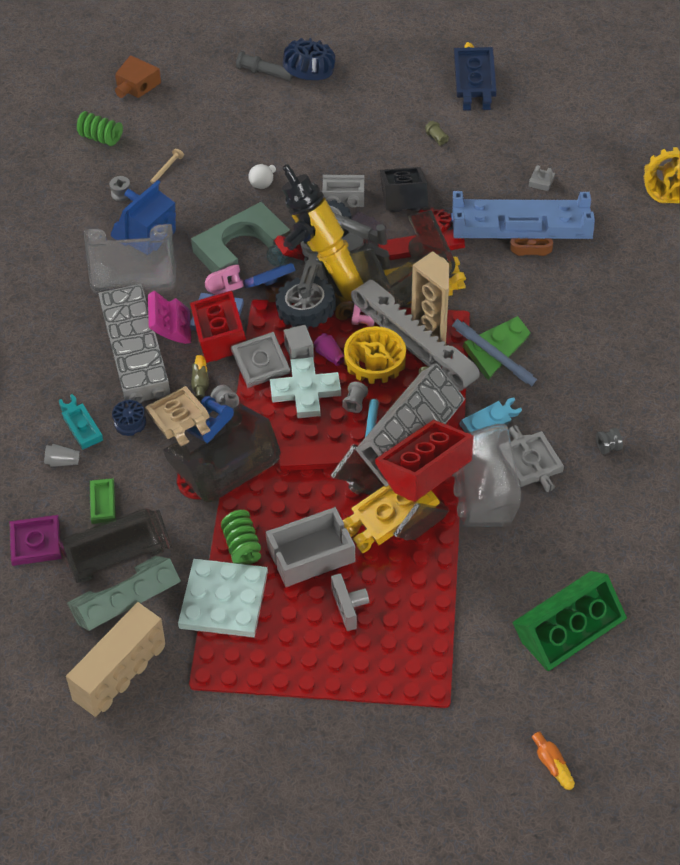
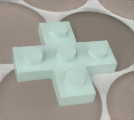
(305, 387)

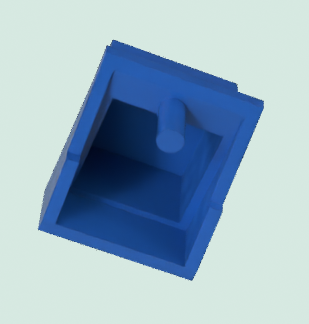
(144, 213)

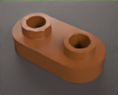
(527, 246)

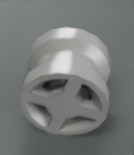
(118, 187)
(223, 391)

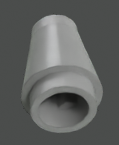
(60, 456)

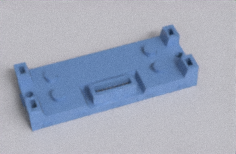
(522, 218)

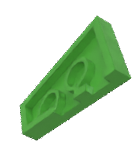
(505, 337)

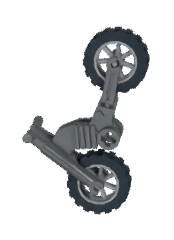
(311, 293)

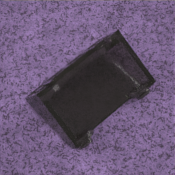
(229, 458)

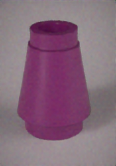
(329, 349)

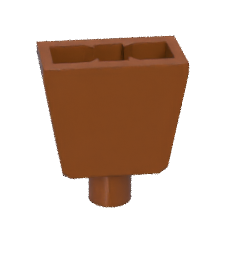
(136, 78)

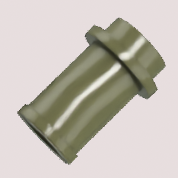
(433, 129)

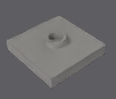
(260, 359)

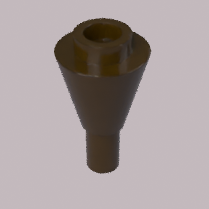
(344, 308)

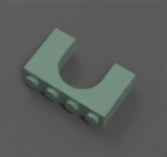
(254, 221)
(151, 579)

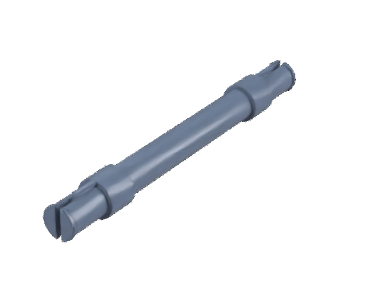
(517, 370)

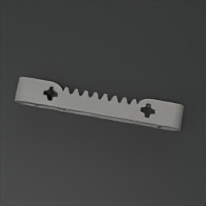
(373, 299)

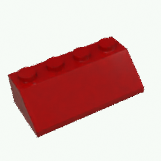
(425, 459)

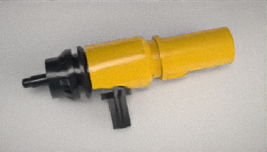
(320, 230)

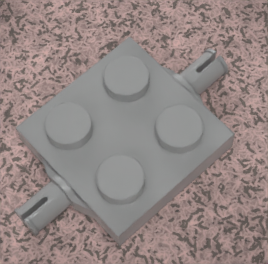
(534, 458)

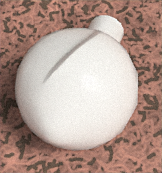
(261, 176)

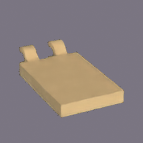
(178, 413)

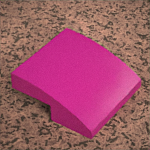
(169, 318)

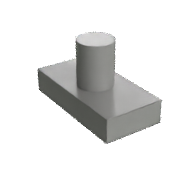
(347, 601)

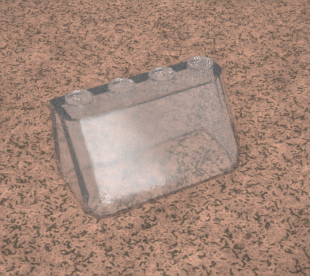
(489, 483)

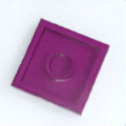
(35, 540)

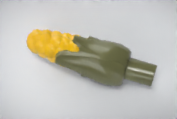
(200, 377)

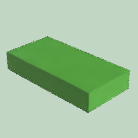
(102, 500)

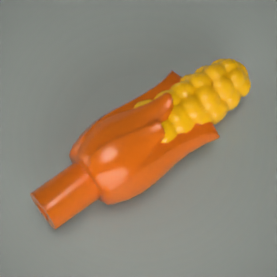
(553, 760)

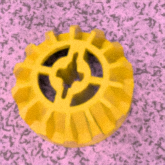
(669, 189)
(379, 349)

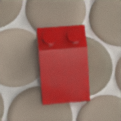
(217, 325)

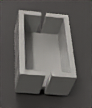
(310, 546)

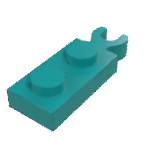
(80, 423)

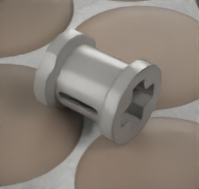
(354, 399)

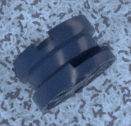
(122, 414)

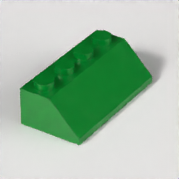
(570, 619)

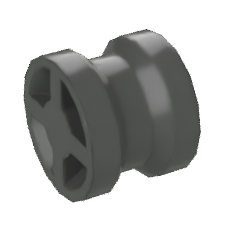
(609, 441)

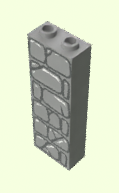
(134, 344)
(426, 399)

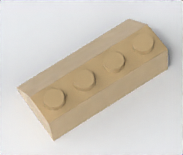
(431, 294)

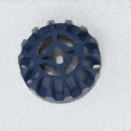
(309, 59)

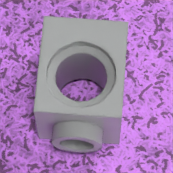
(298, 342)

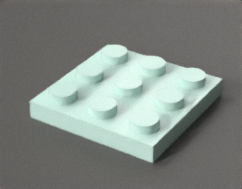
(223, 598)

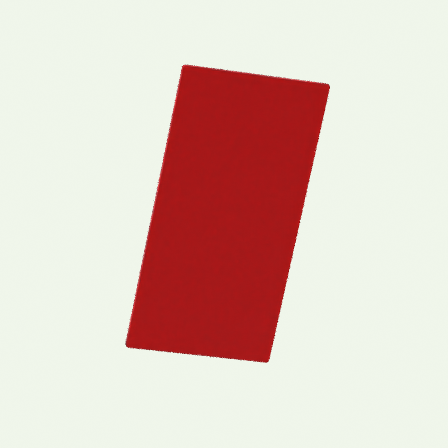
(300, 638)

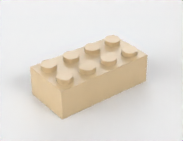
(116, 659)

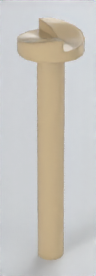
(176, 154)

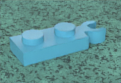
(489, 416)

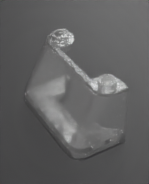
(132, 261)

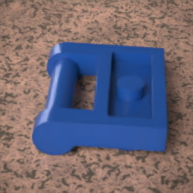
(224, 412)

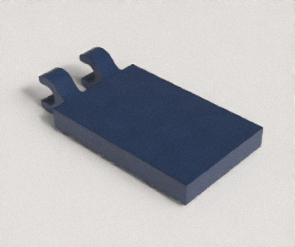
(475, 75)

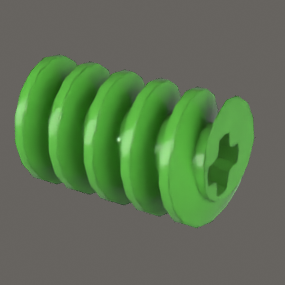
(99, 129)
(241, 537)

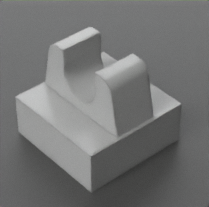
(541, 179)

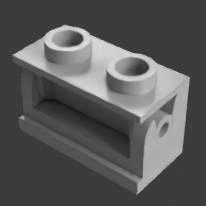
(344, 189)

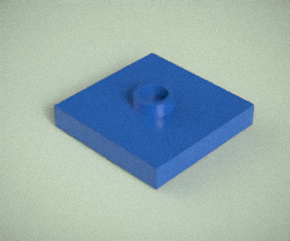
(269, 277)

